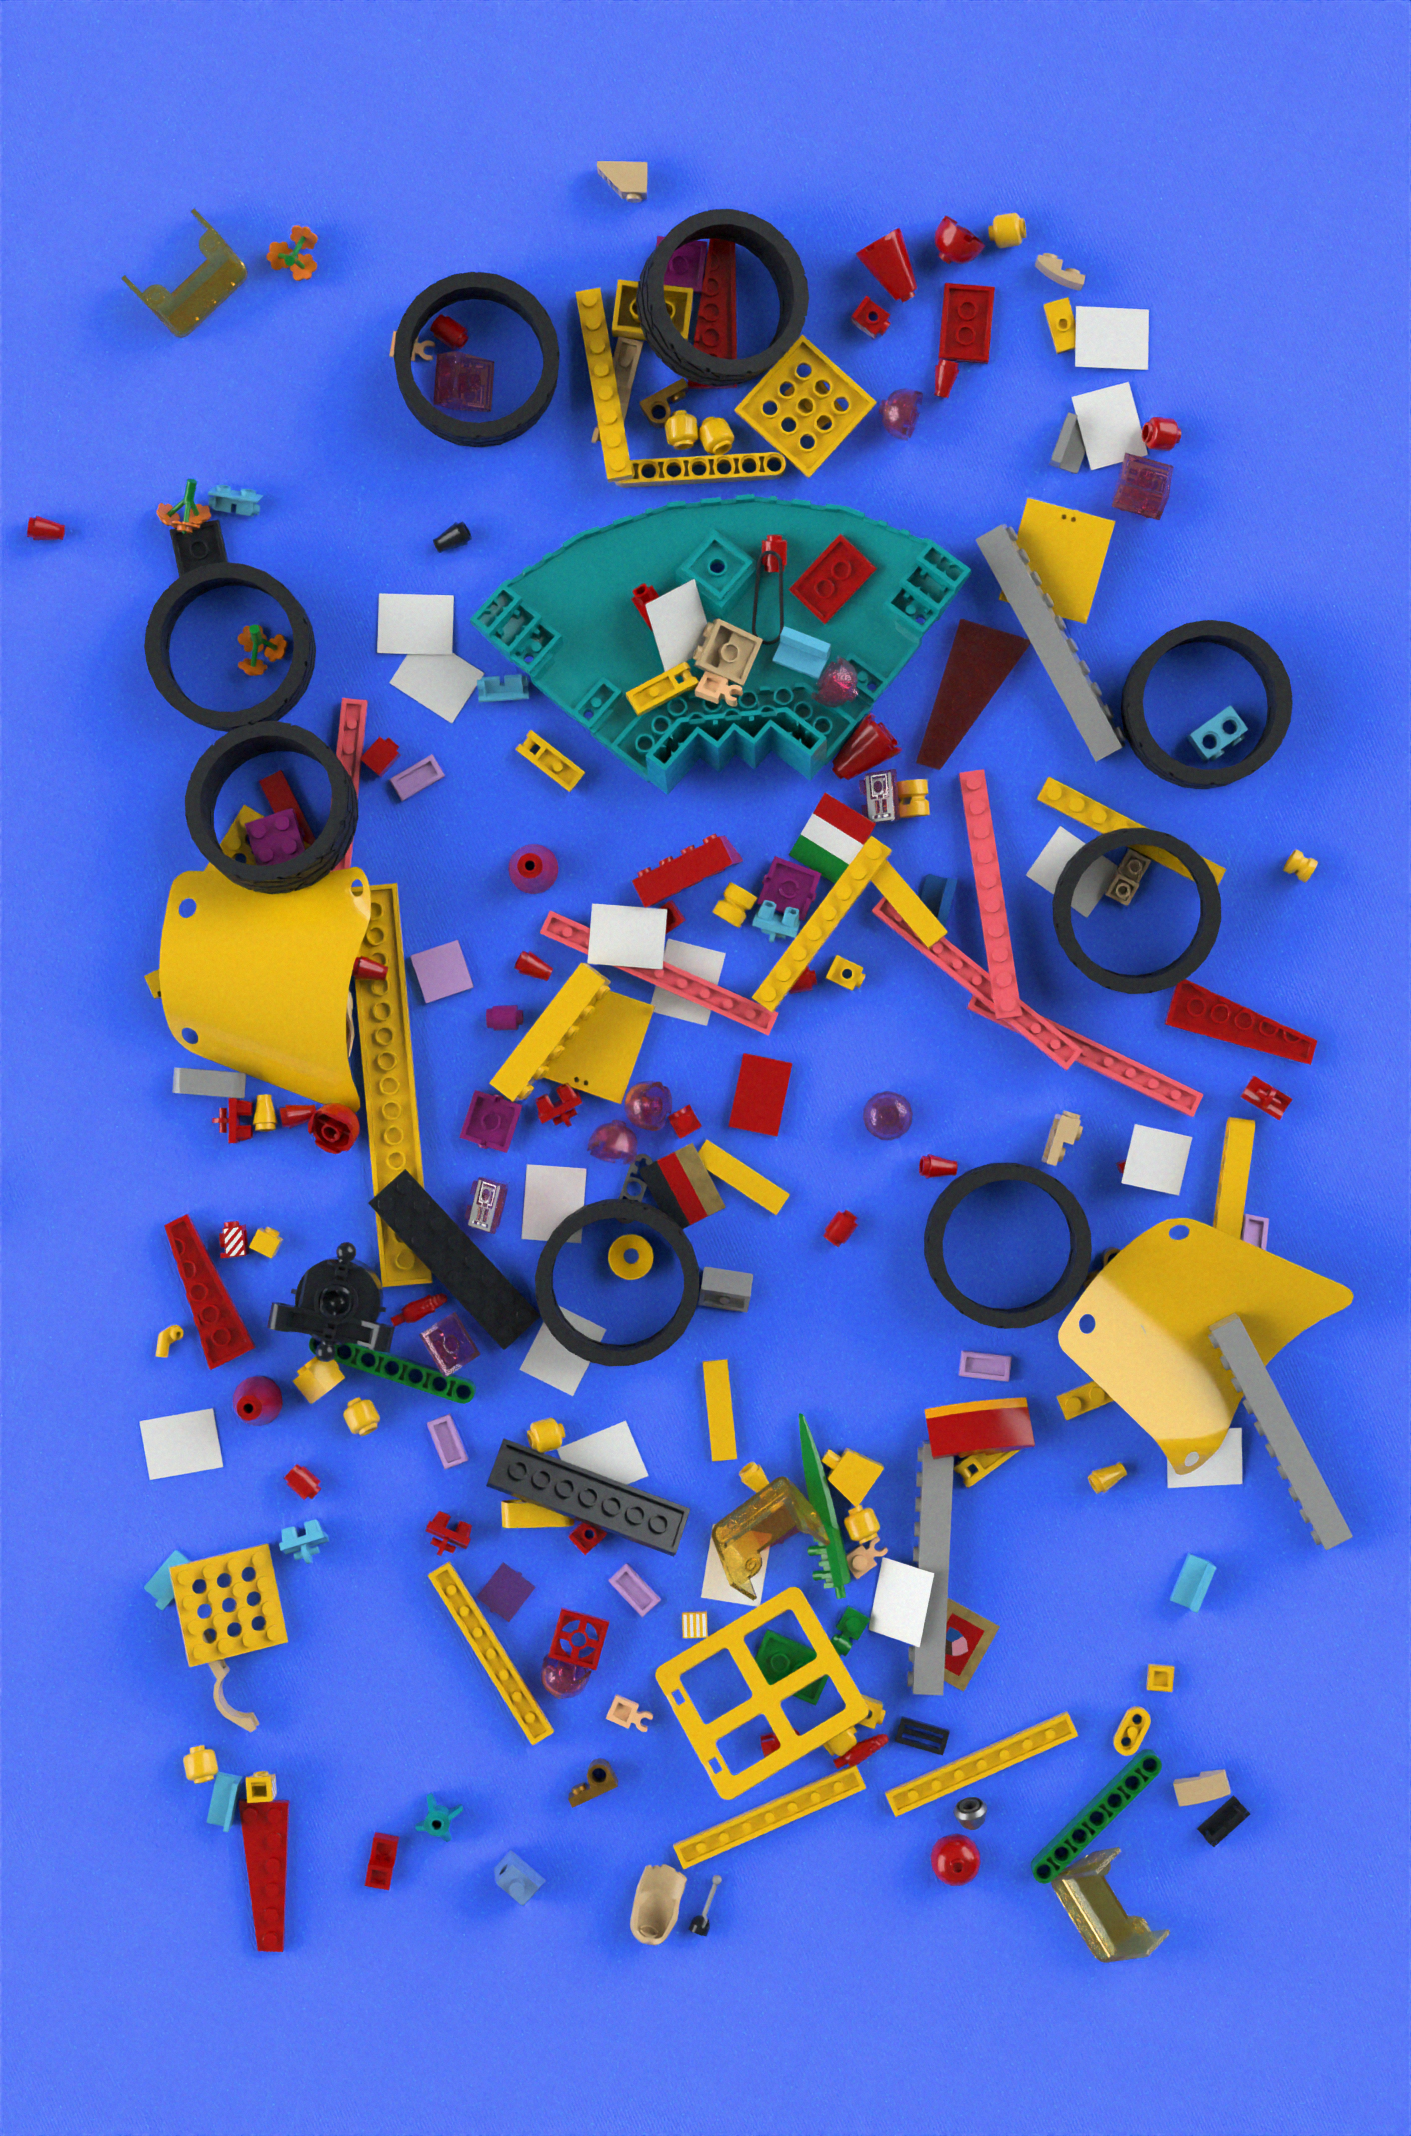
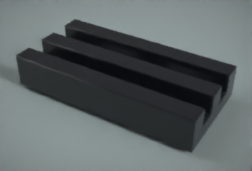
(932, 1728)

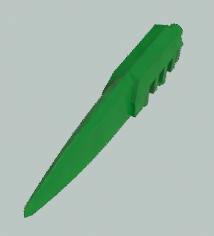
(833, 1556)

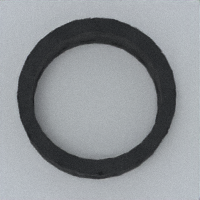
(776, 255)
(481, 287)
(186, 590)
(1264, 661)
(230, 753)
(1193, 955)
(1063, 1290)
(601, 1352)

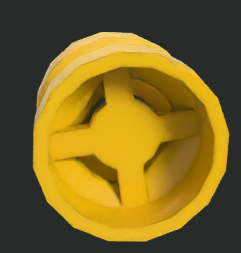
(1300, 865)

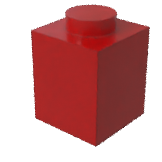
(381, 755)

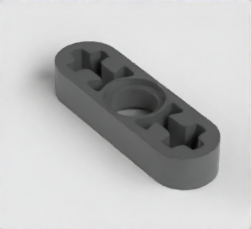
(634, 1168)

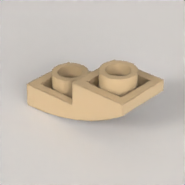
(1051, 267)
(1127, 876)
(1201, 1789)

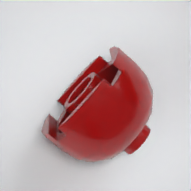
(956, 242)
(334, 1127)
(955, 1860)

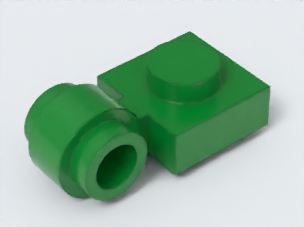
(852, 1625)

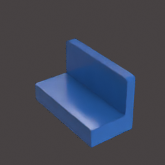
(938, 896)

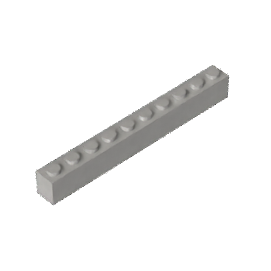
(1050, 641)
(1280, 1431)
(932, 1556)

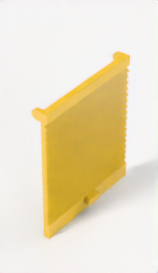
(1065, 554)
(604, 1048)

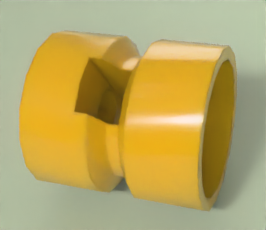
(912, 798)
(734, 905)

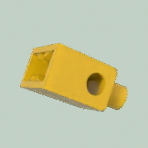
(852, 1473)

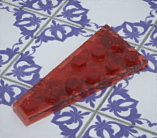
(972, 675)

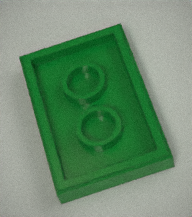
(782, 1656)

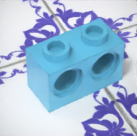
(1214, 729)

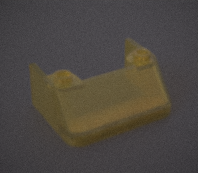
(201, 291)
(757, 1525)
(1099, 1914)

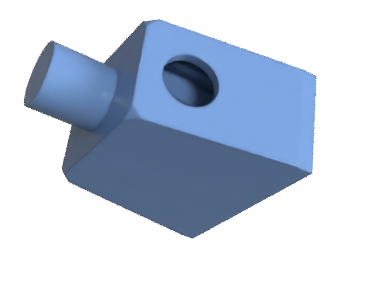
(518, 1879)

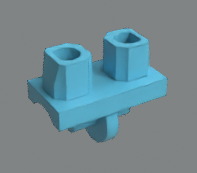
(777, 924)
(292, 1543)

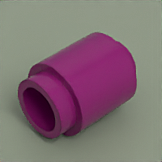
(504, 1017)

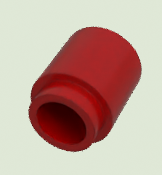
(449, 332)
(774, 543)
(805, 982)
(840, 1227)
(303, 1482)

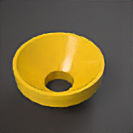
(627, 1270)

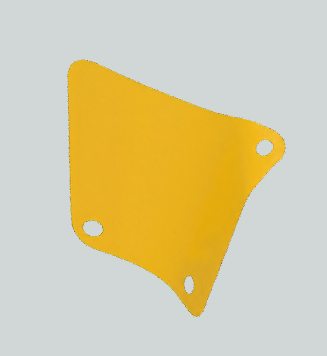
(266, 978)
(1175, 1291)

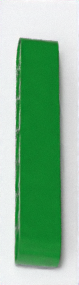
(403, 1375)
(1093, 1828)

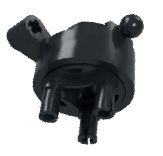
(336, 1306)

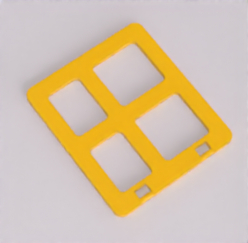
(765, 1698)

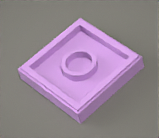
(442, 971)

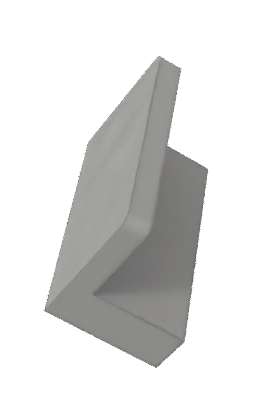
(1069, 446)
(725, 1289)

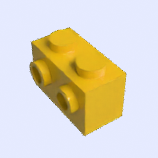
(317, 1378)

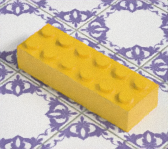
(550, 1031)

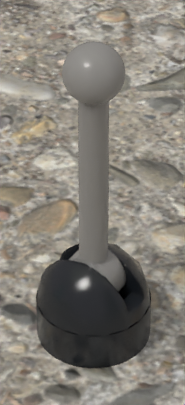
(700, 1923)

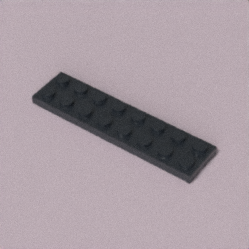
(454, 1259)
(588, 1497)

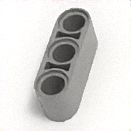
(209, 1082)

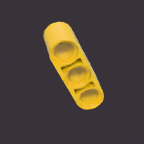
(523, 1514)

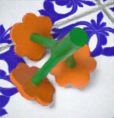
(300, 264)
(192, 518)
(253, 641)

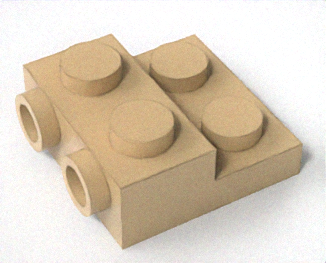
(727, 651)
(1064, 1129)

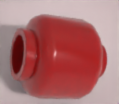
(1161, 433)

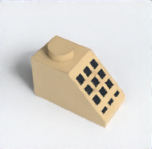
(626, 178)

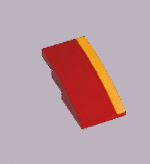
(979, 1427)

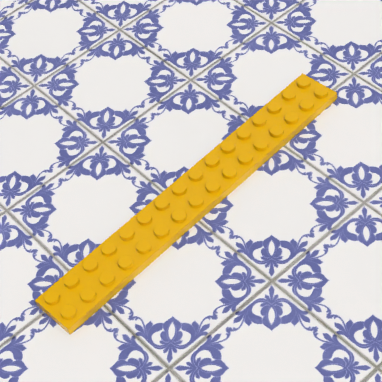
(389, 1076)

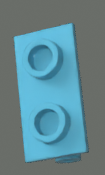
(225, 498)
(514, 688)

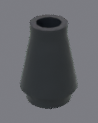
(453, 537)

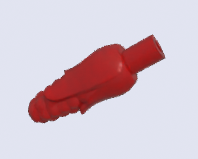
(418, 1309)
(861, 1751)

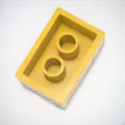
(625, 317)

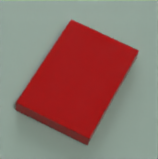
(966, 323)
(832, 579)
(760, 1094)

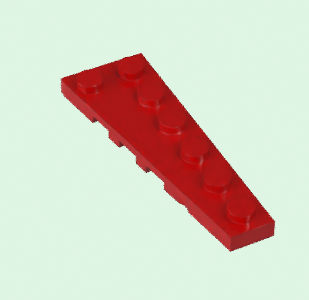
(717, 309)
(1217, 1017)
(214, 1313)
(266, 1854)

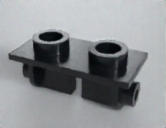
(1223, 1821)

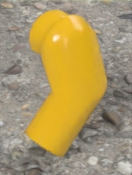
(166, 1338)

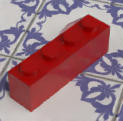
(685, 870)

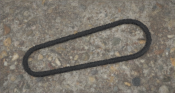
(780, 595)

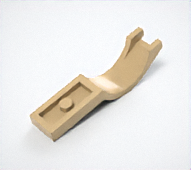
(625, 366)
(220, 1670)

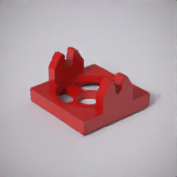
(558, 1653)

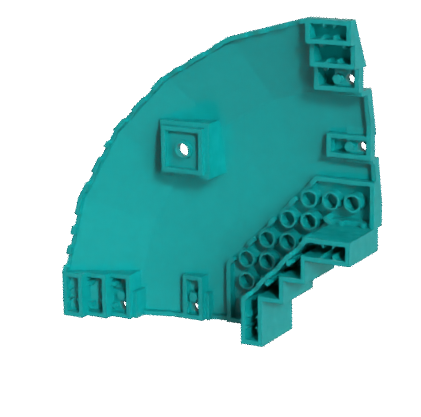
(595, 645)

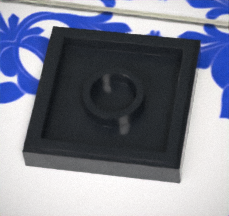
(199, 547)

